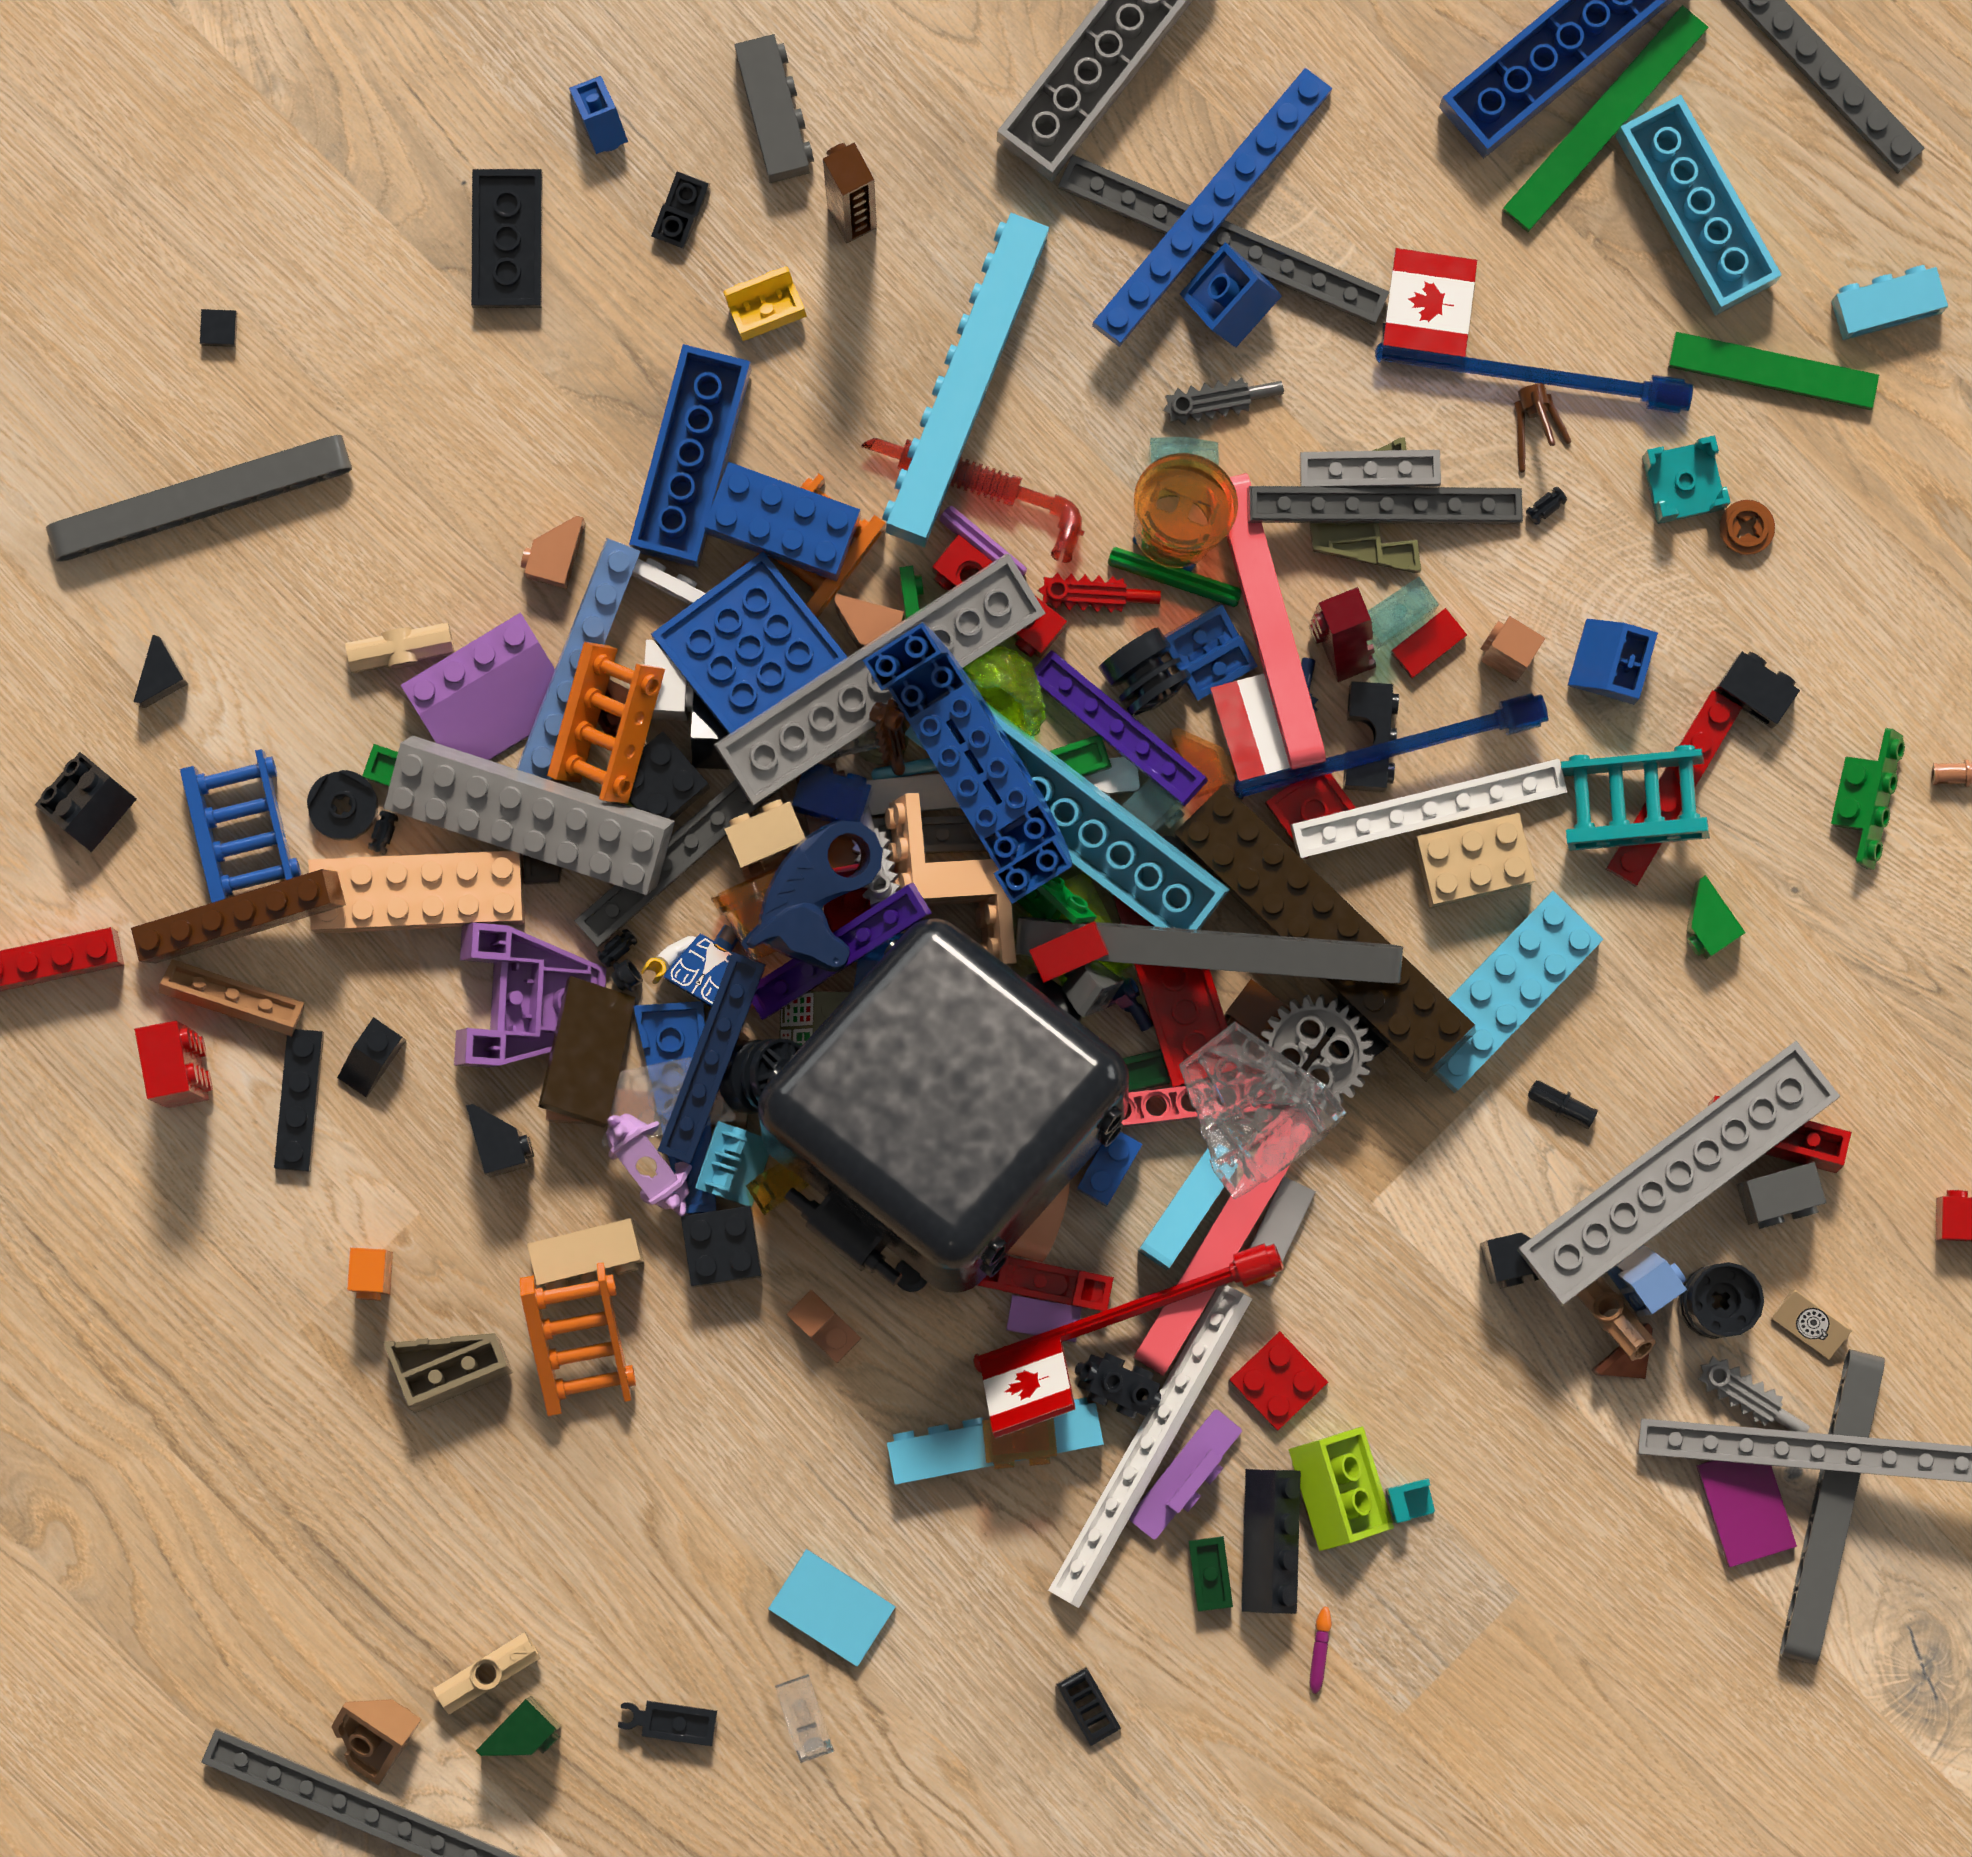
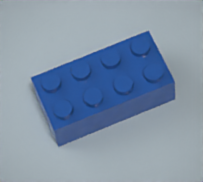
(782, 521)

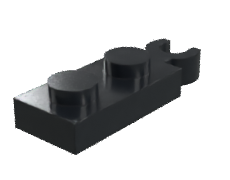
(673, 1722)

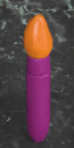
(1323, 1626)

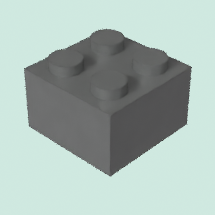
(1782, 1193)

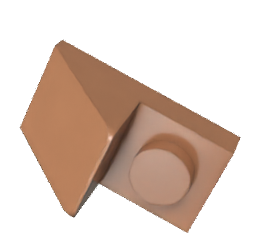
(824, 1326)

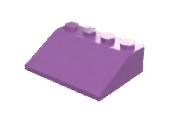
(485, 691)

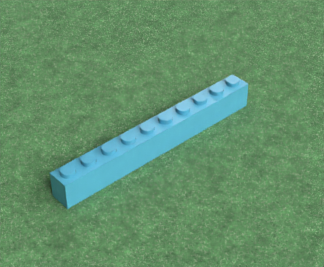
(966, 380)

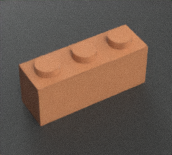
(1511, 648)

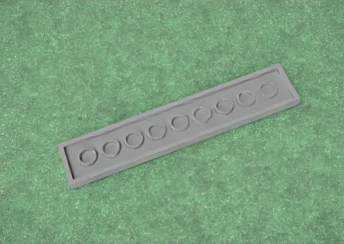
(839, 701)
(1678, 1173)

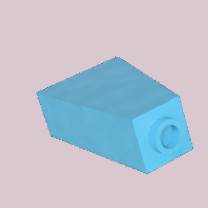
(1183, 1214)

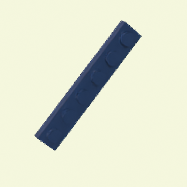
(711, 1057)

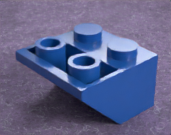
(1612, 659)

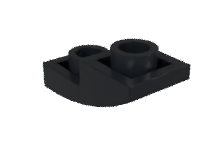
(680, 210)

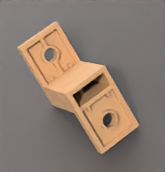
(950, 881)

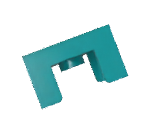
(1685, 480)

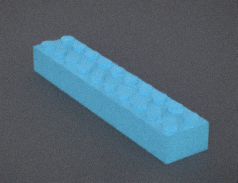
(1115, 844)

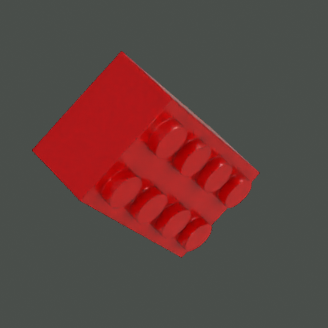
(173, 1064)

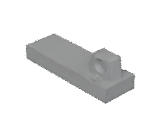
(1283, 1217)

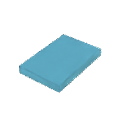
(831, 1607)

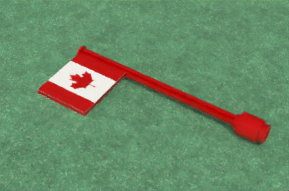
(1031, 1377)

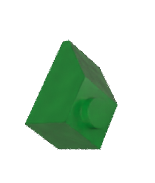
(1710, 921)

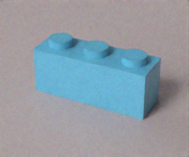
(1889, 302)

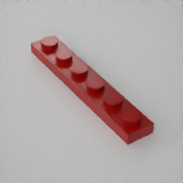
(1704, 733)

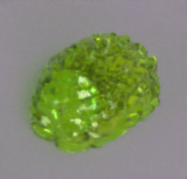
(1009, 687)

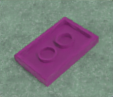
(1746, 1510)

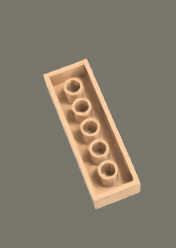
(424, 891)

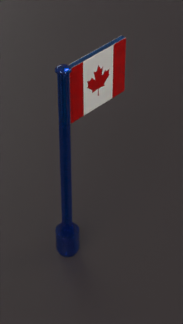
(1431, 327)

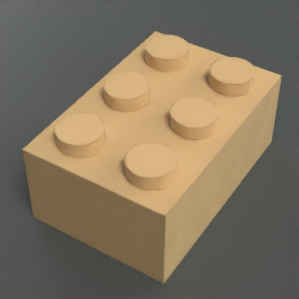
(765, 838)
(1474, 860)
(577, 1254)

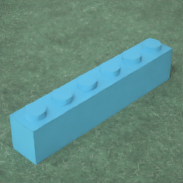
(964, 1450)

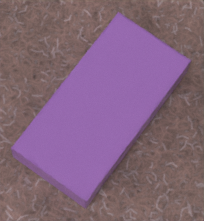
(1039, 1316)

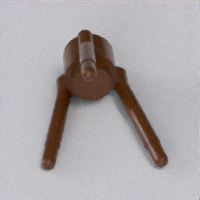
(1536, 403)

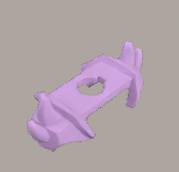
(629, 1143)

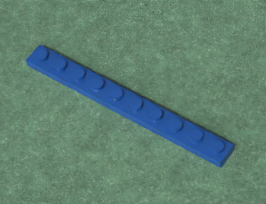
(1212, 207)

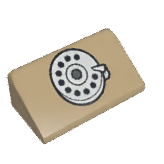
(1811, 1324)

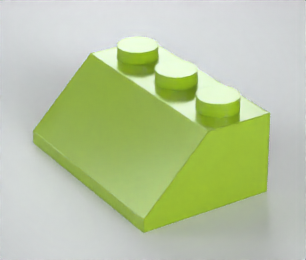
(1341, 1488)

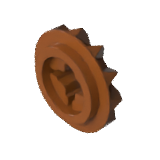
(1745, 511)

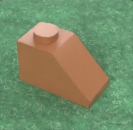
(554, 554)

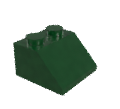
(523, 1732)

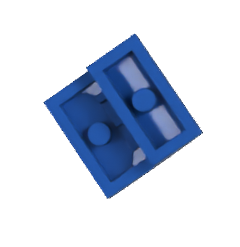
(1210, 651)

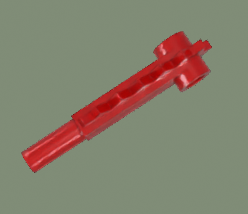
(1096, 593)

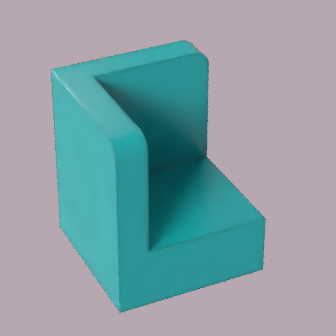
(1410, 1500)

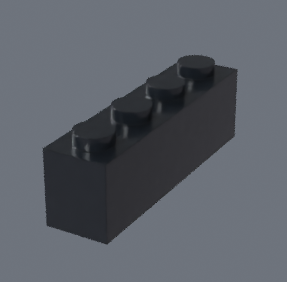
(1271, 1541)

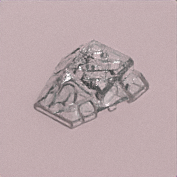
(1255, 1108)

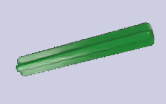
(1175, 577)

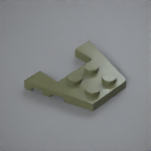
(1363, 540)

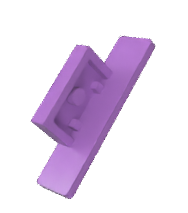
(1186, 1473)

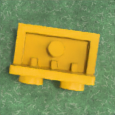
(764, 303)

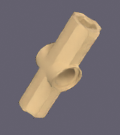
(399, 648)
(466, 1684)

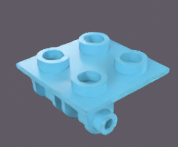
(731, 1163)

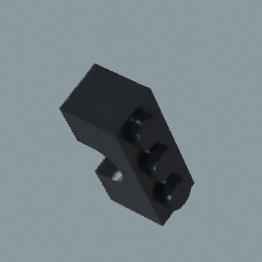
(1373, 706)

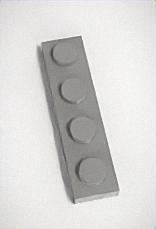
(1371, 468)

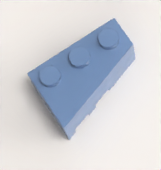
(1647, 1281)

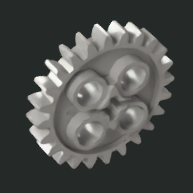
(1342, 1070)

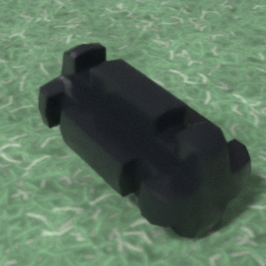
(1546, 505)
(383, 832)
(616, 948)

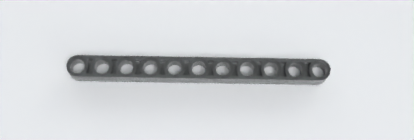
(1228, 950)

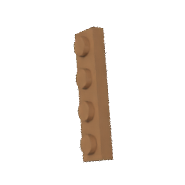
(231, 997)

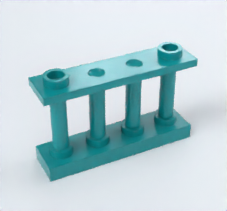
(1655, 828)

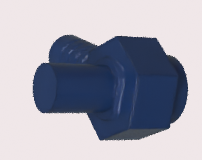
(1126, 1000)

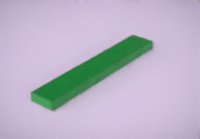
(1773, 370)

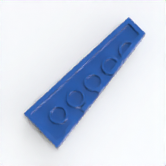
(672, 1034)

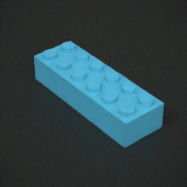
(1698, 205)
(1517, 981)

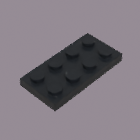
(507, 238)

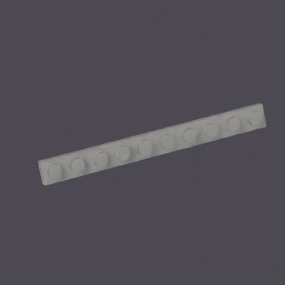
(1806, 1450)

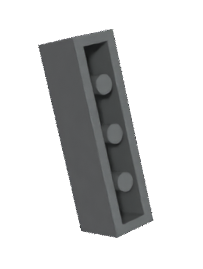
(772, 108)

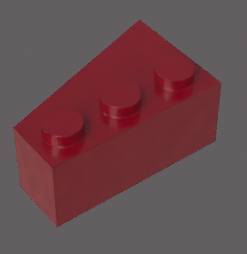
(1344, 629)

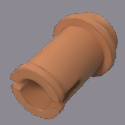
(1952, 773)

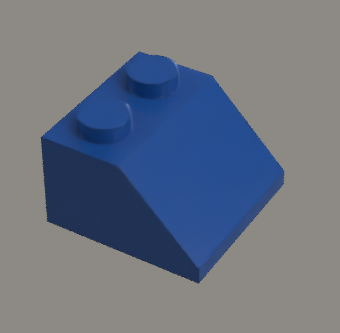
(1230, 295)

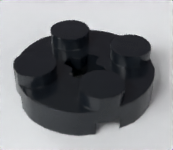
(337, 786)

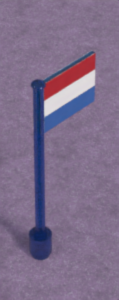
(1260, 755)

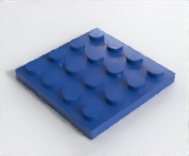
(748, 644)

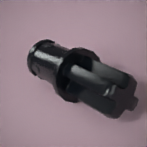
(1562, 1104)

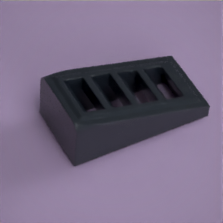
(1075, 1679)

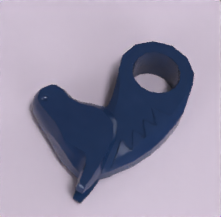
(801, 886)

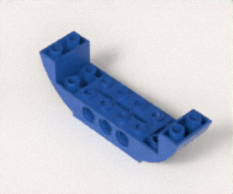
(973, 759)

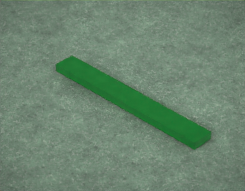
(1605, 118)

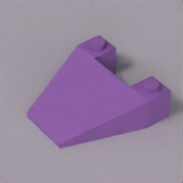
(525, 993)

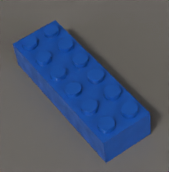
(690, 455)

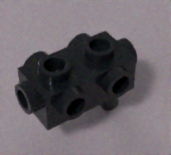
(1110, 1381)

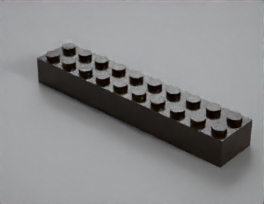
(1298, 902)

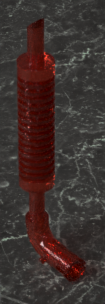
(1002, 488)

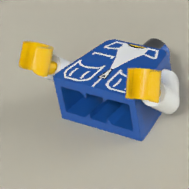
(695, 963)

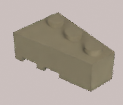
(446, 1367)

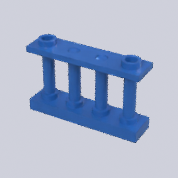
(205, 819)

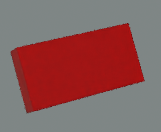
(1428, 643)
(1069, 951)

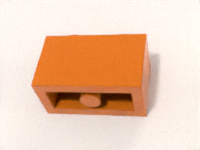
(370, 1273)

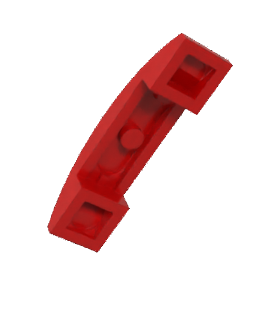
(1052, 1283)

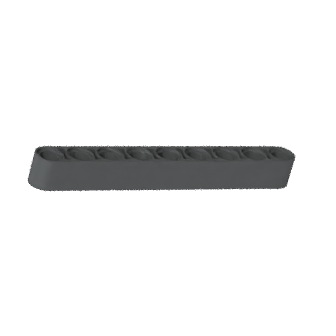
(198, 498)
(1830, 1514)

